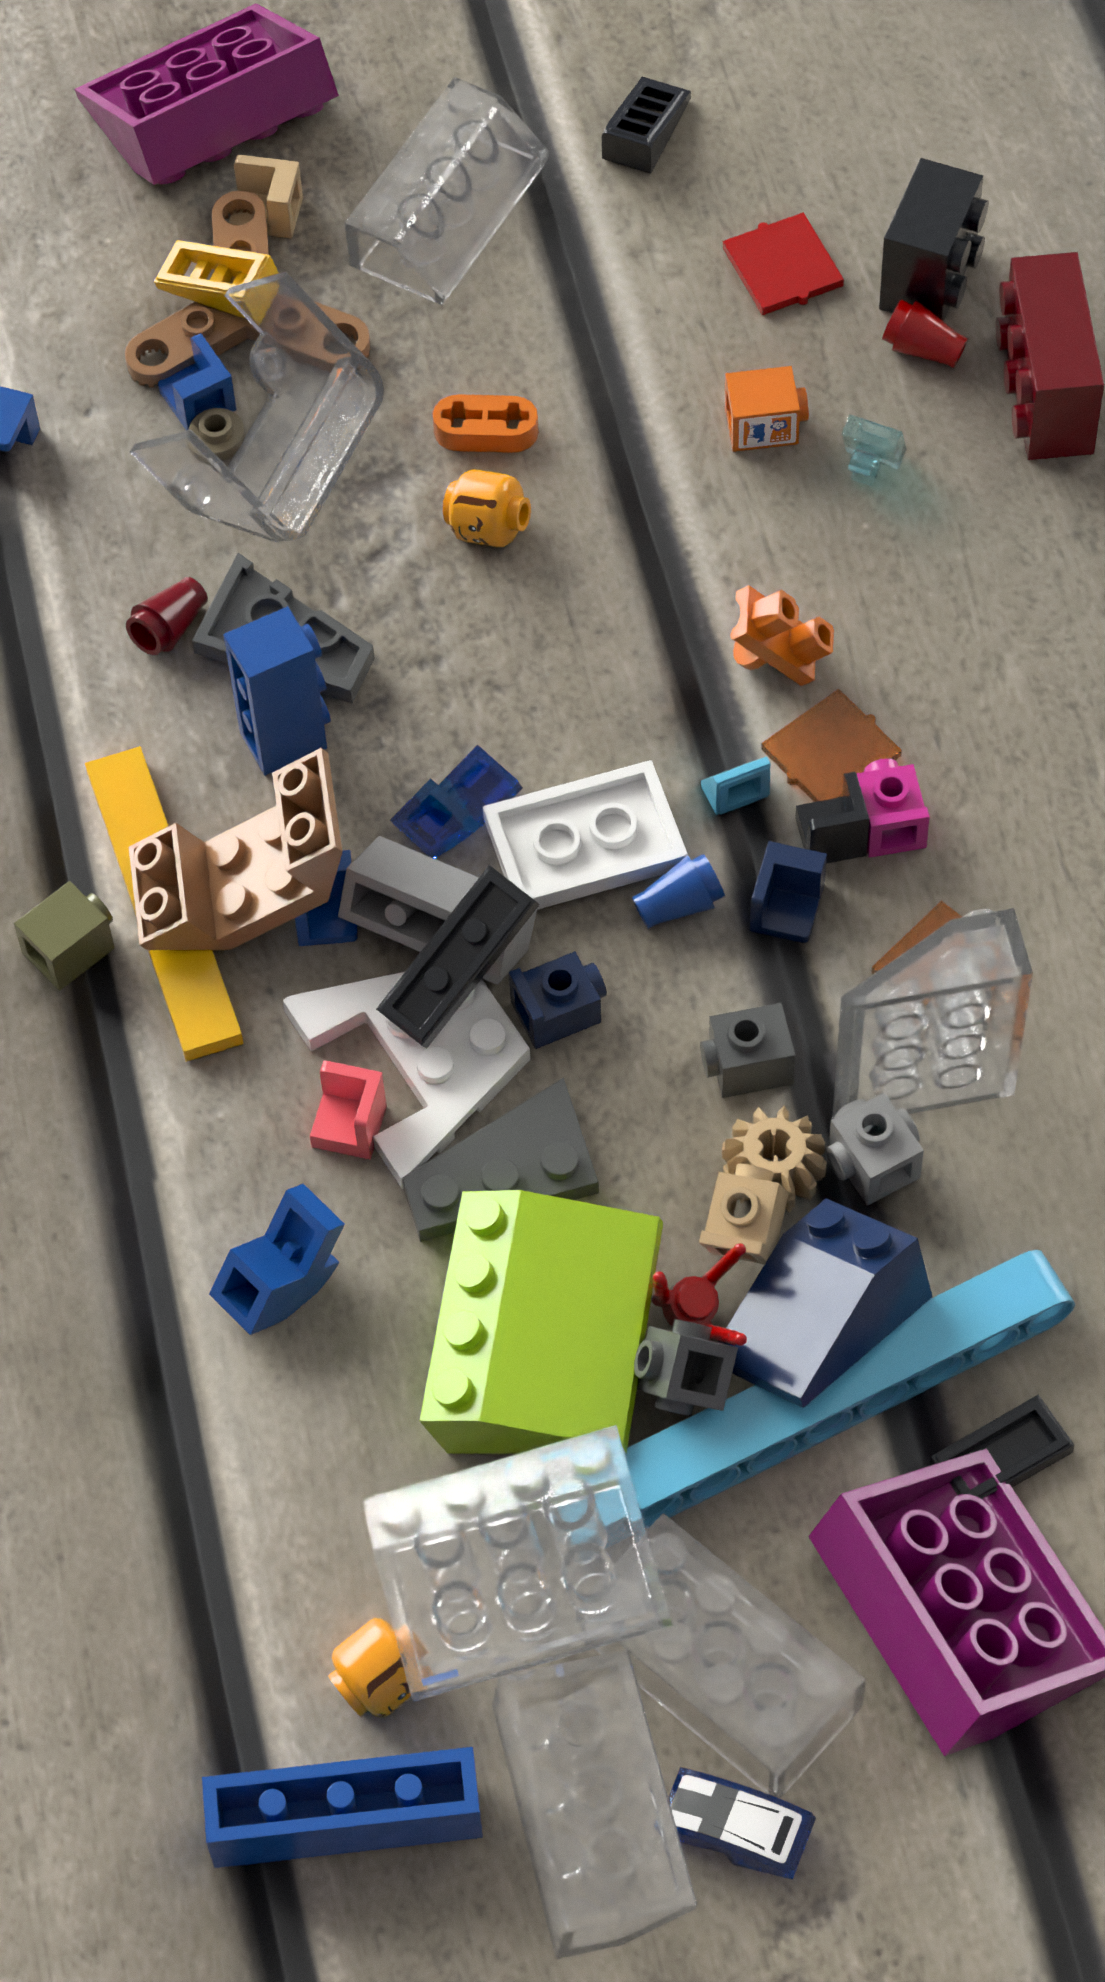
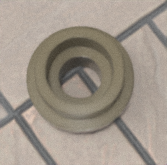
(230, 434)

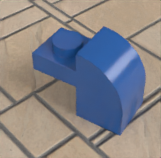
(282, 1269)

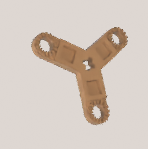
(219, 327)

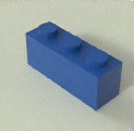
(277, 689)

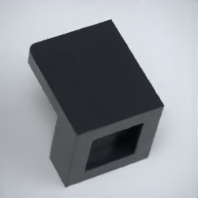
(836, 824)

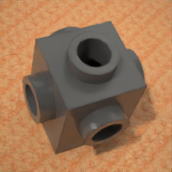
(684, 1367)

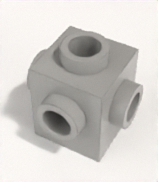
(874, 1147)

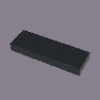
(457, 956)

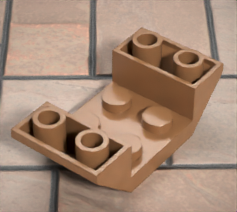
(246, 877)

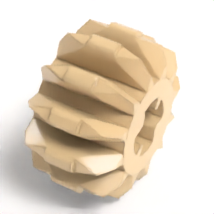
(776, 1139)

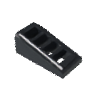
(639, 150)

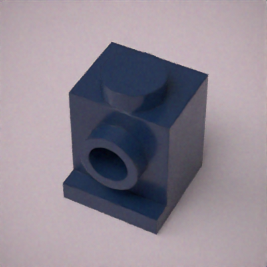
(557, 998)

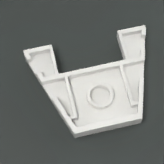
(450, 1078)

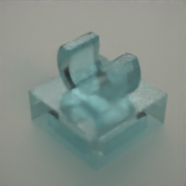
(871, 446)

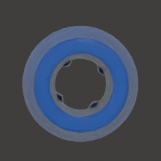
(680, 892)

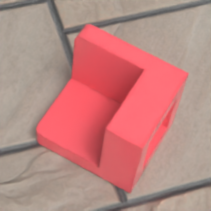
(349, 1110)

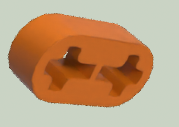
(485, 423)

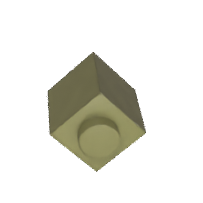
(65, 934)

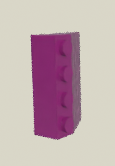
(210, 92)
(962, 1599)

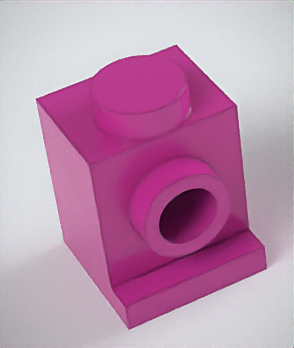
(894, 808)

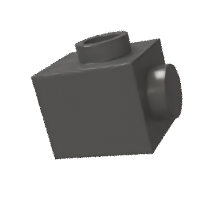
(749, 1050)

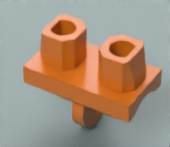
(774, 635)

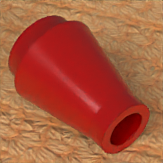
(923, 335)

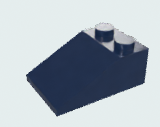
(826, 1300)

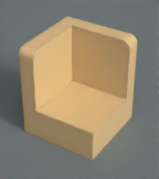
(277, 185)

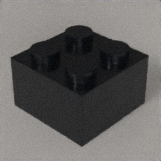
(933, 239)

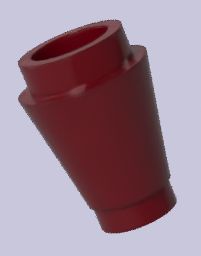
(164, 617)

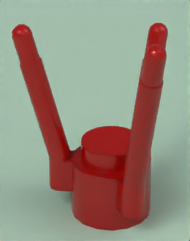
(696, 1298)

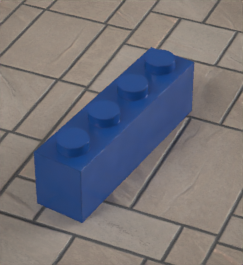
(341, 1807)

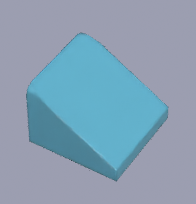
(738, 786)

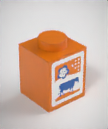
(764, 408)

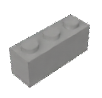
(411, 897)

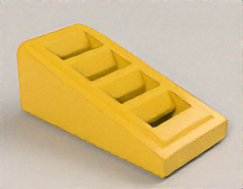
(226, 262)

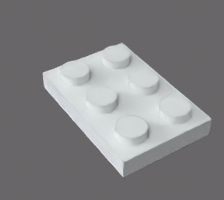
(586, 835)

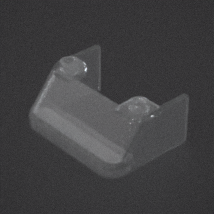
(303, 435)

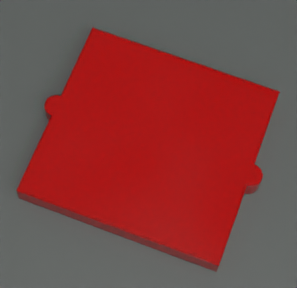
(783, 263)

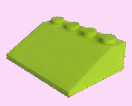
(539, 1322)

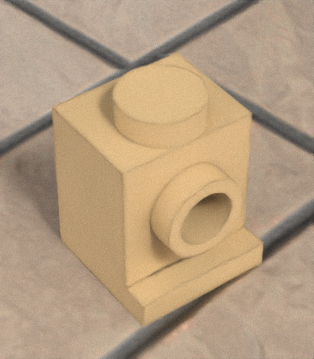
(756, 1230)

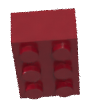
(1050, 356)

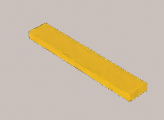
(186, 977)

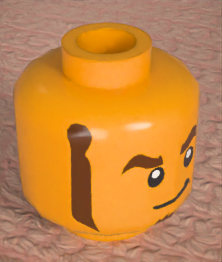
(486, 508)
(371, 1670)

